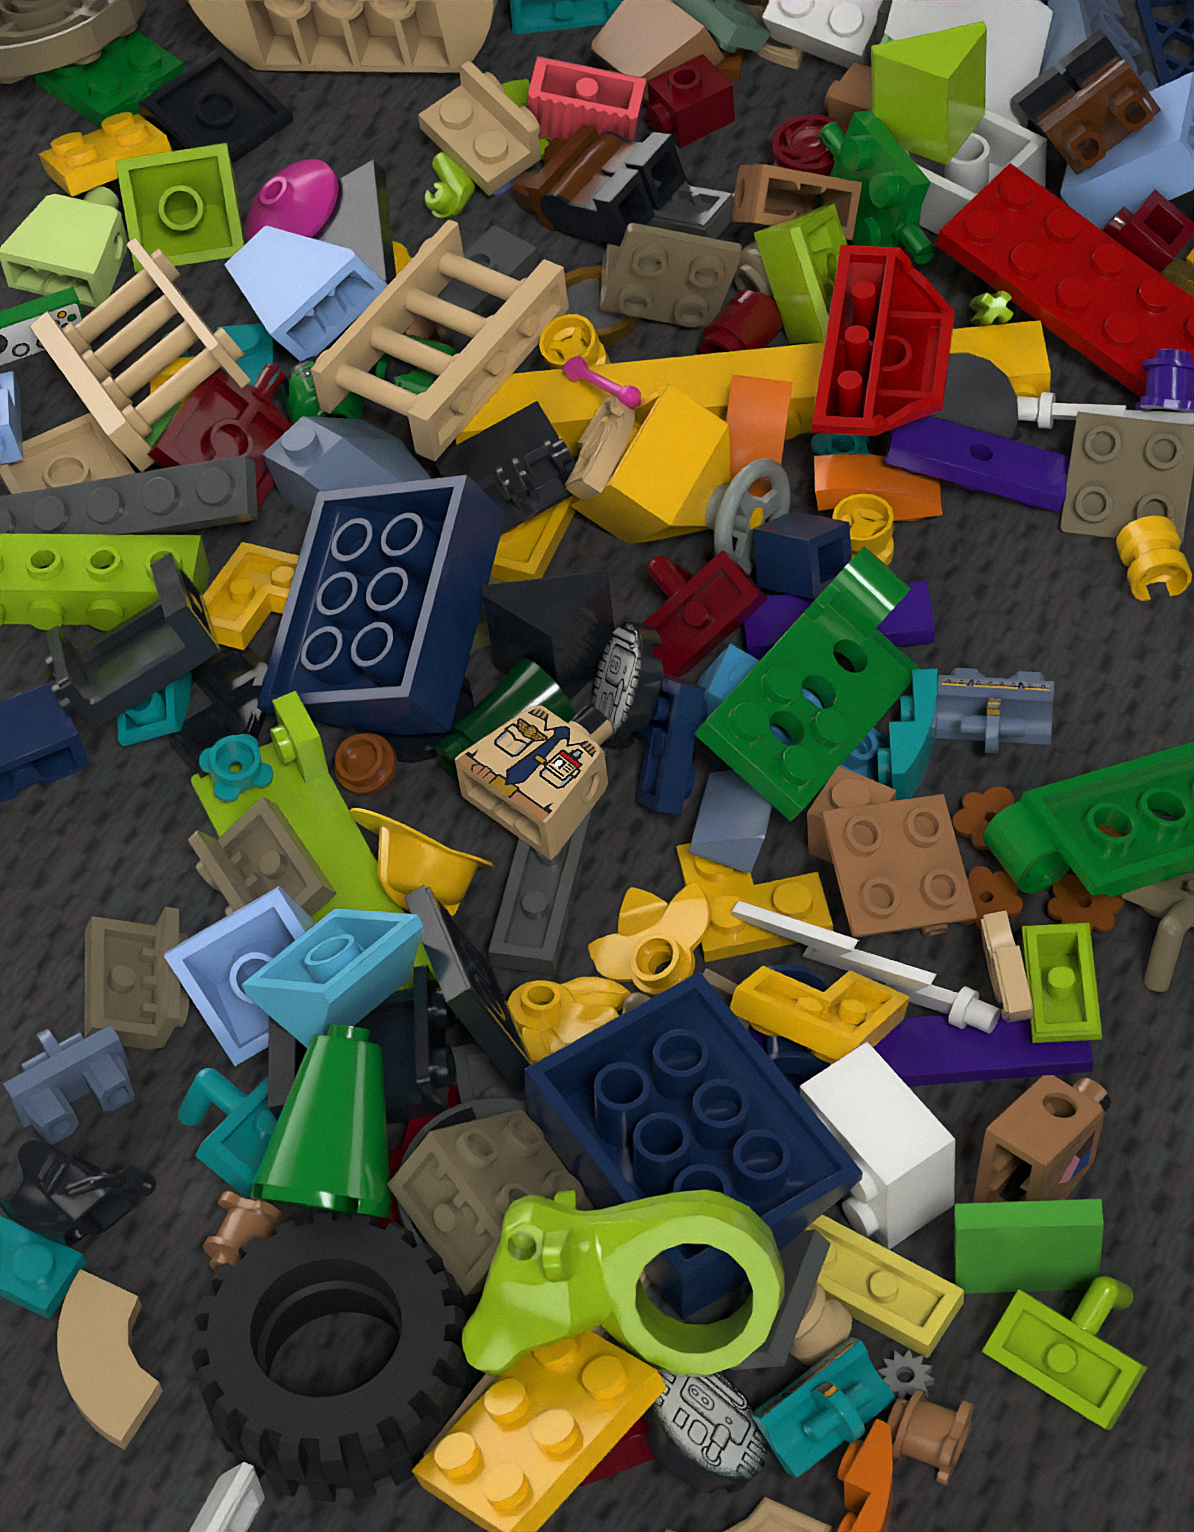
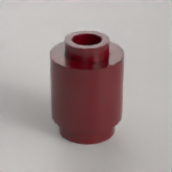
(743, 324)

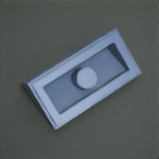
(730, 822)

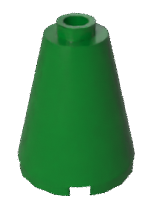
(332, 1131)

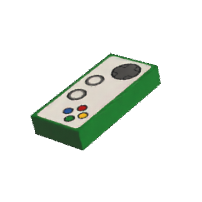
(17, 337)

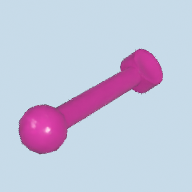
(578, 369)

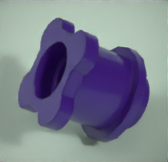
(1168, 382)

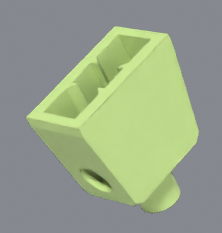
(68, 246)

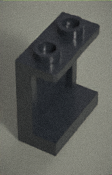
(136, 654)
(414, 1051)

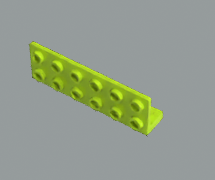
(315, 812)

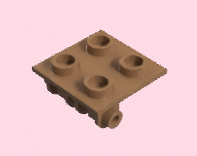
(898, 866)

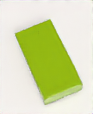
(1061, 982)

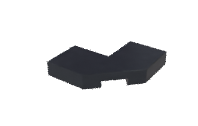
(233, 685)

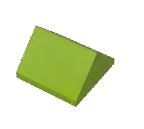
(931, 89)
(182, 204)
(802, 269)

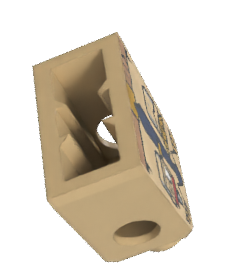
(538, 774)

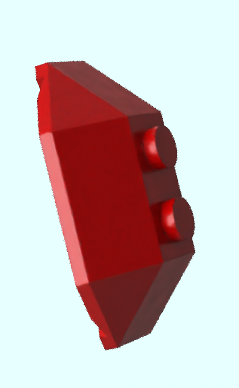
(882, 345)

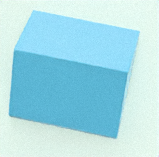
(337, 971)

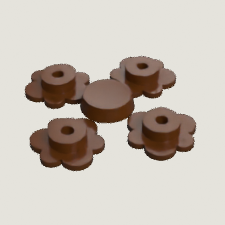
(998, 891)

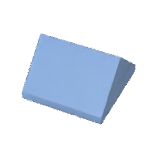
(227, 955)

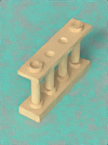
(89, 370)
(467, 377)

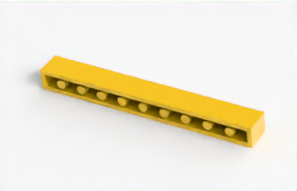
(707, 378)

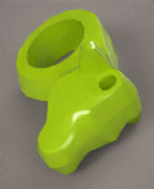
(582, 1269)

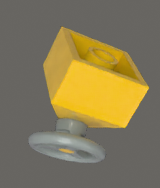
(680, 482)

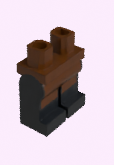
(1097, 116)
(598, 180)

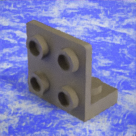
(668, 275)
(1127, 473)
(465, 1182)

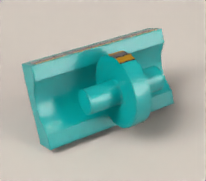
(823, 1407)

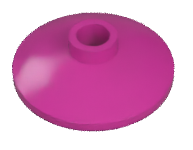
(295, 200)

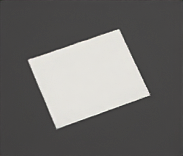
(1014, 40)

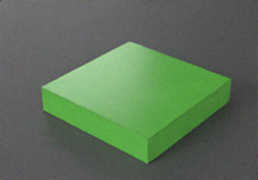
(1027, 1245)

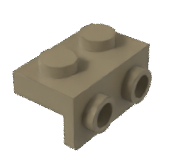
(258, 857)
(132, 981)

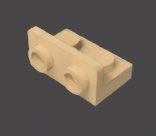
(483, 130)

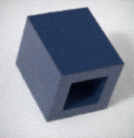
(800, 553)

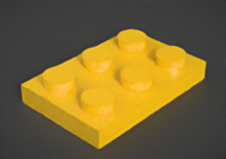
(539, 1432)

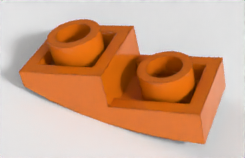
(757, 424)
(907, 493)
(868, 1481)

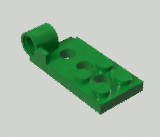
(822, 739)
(1057, 827)

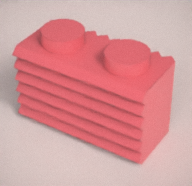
(576, 95)

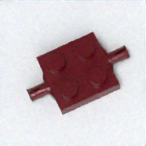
(225, 422)

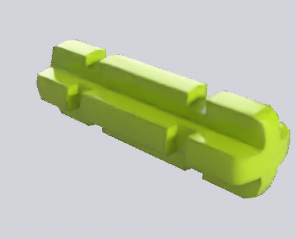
(990, 309)

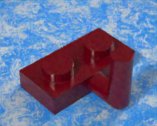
(699, 608)

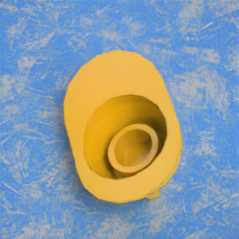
(413, 860)

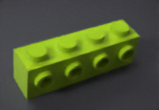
(88, 576)

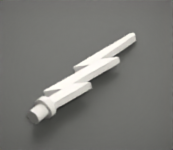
(1045, 410)
(839, 951)

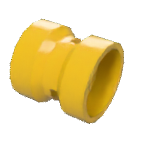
(571, 337)
(870, 524)
(1153, 555)

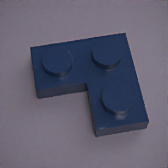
(667, 766)

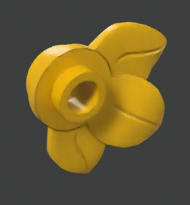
(653, 934)
(569, 1011)

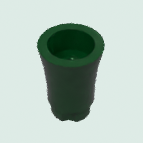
(521, 688)

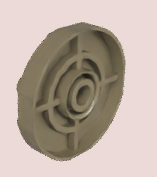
(59, 32)

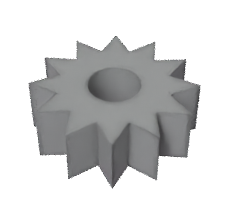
(906, 1364)

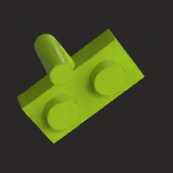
(1066, 1354)

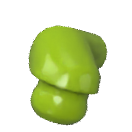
(452, 191)

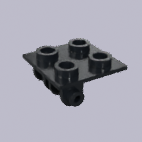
(515, 464)

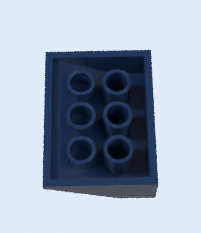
(386, 605)
(682, 1105)

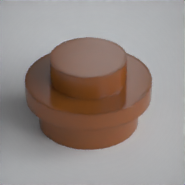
(365, 764)

